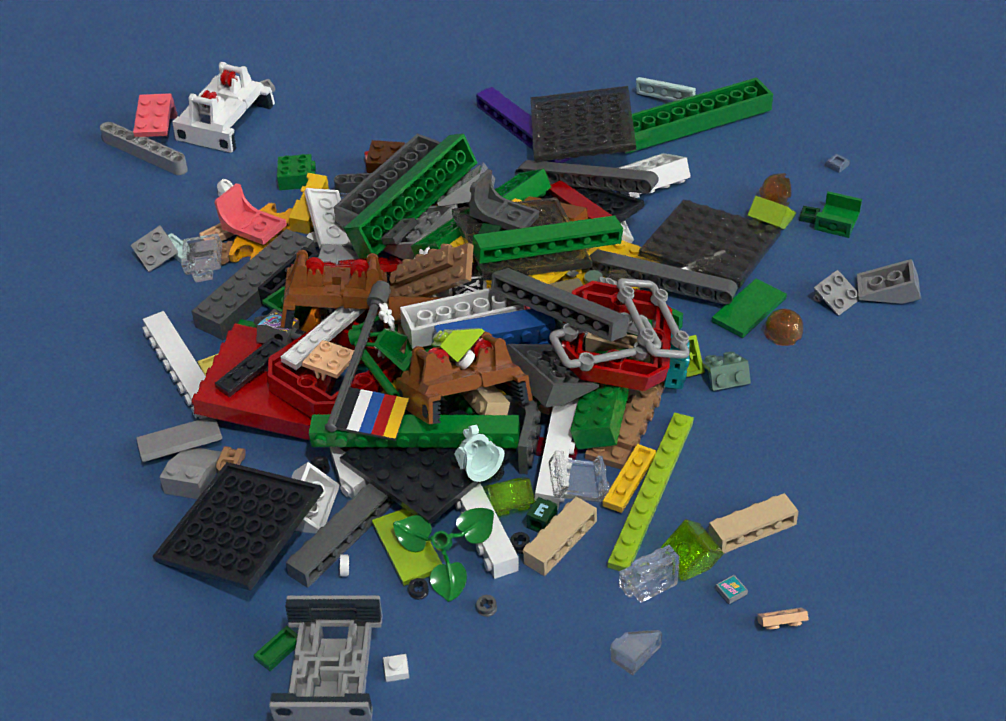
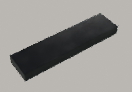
(248, 368)

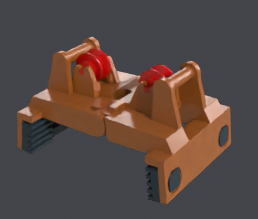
(341, 286)
(435, 376)

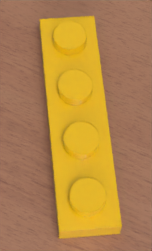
(629, 478)

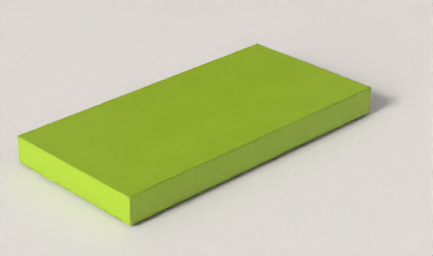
(406, 563)

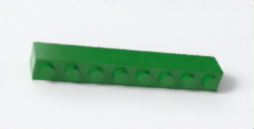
(547, 239)

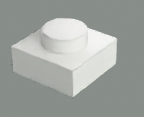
(396, 667)

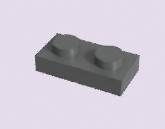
(402, 228)

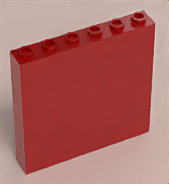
(253, 403)

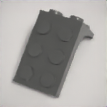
(496, 210)
(529, 425)

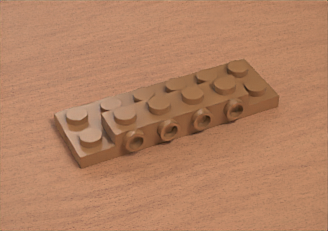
(433, 271)
(637, 413)

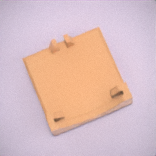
(328, 359)

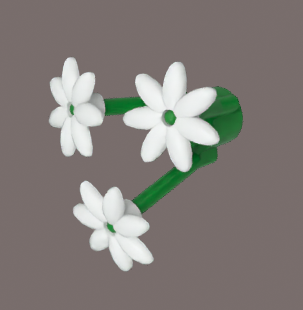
(384, 314)

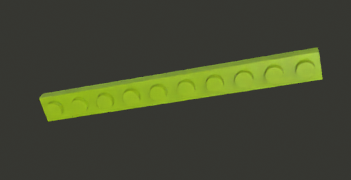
(650, 493)

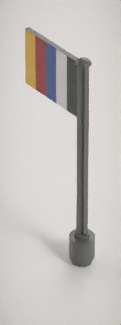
(365, 410)

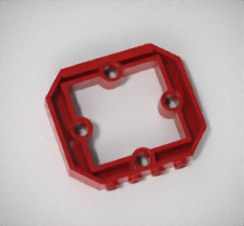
(623, 371)
(303, 390)

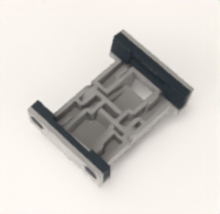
(336, 663)

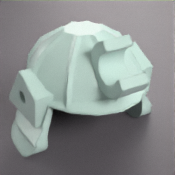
(478, 455)

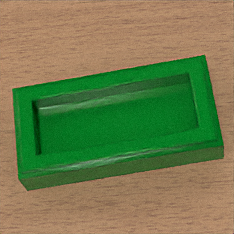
(277, 648)

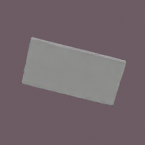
(178, 438)

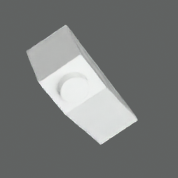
(349, 481)

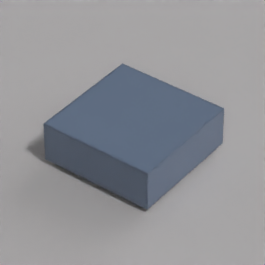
(837, 163)

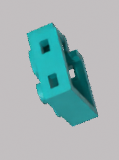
(677, 371)

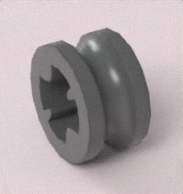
(491, 601)

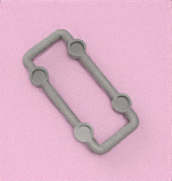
(646, 335)
(587, 360)

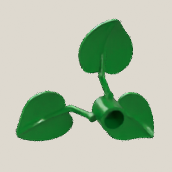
(450, 578)

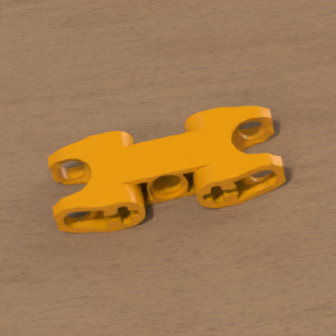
(244, 247)

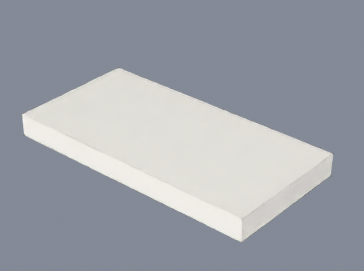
(321, 208)

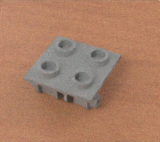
(154, 248)
(836, 293)

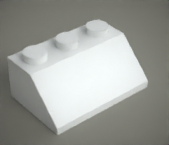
(321, 509)

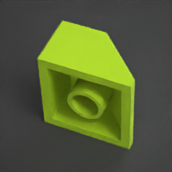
(771, 213)
(456, 341)

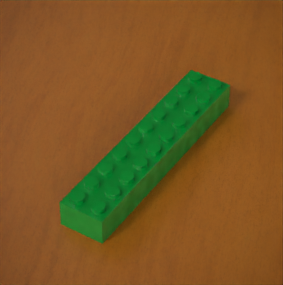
(700, 112)
(521, 186)
(411, 194)

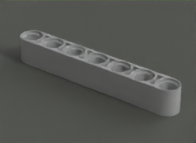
(144, 148)

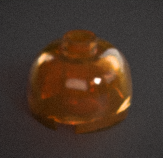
(776, 189)
(784, 327)

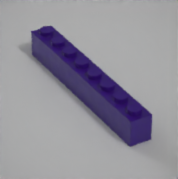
(508, 116)

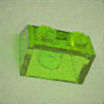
(510, 495)
(695, 549)

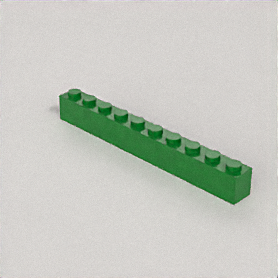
(414, 432)

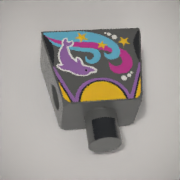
(270, 327)

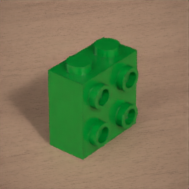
(293, 171)

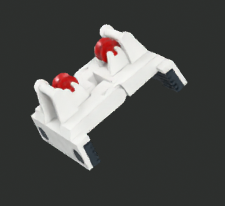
(225, 103)

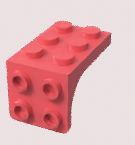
(154, 115)
(243, 219)

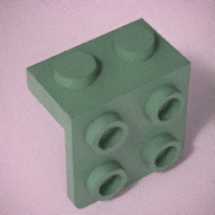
(727, 370)

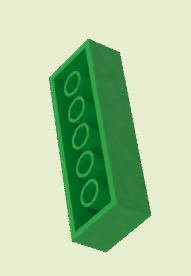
(599, 415)

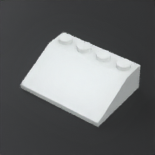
(667, 167)

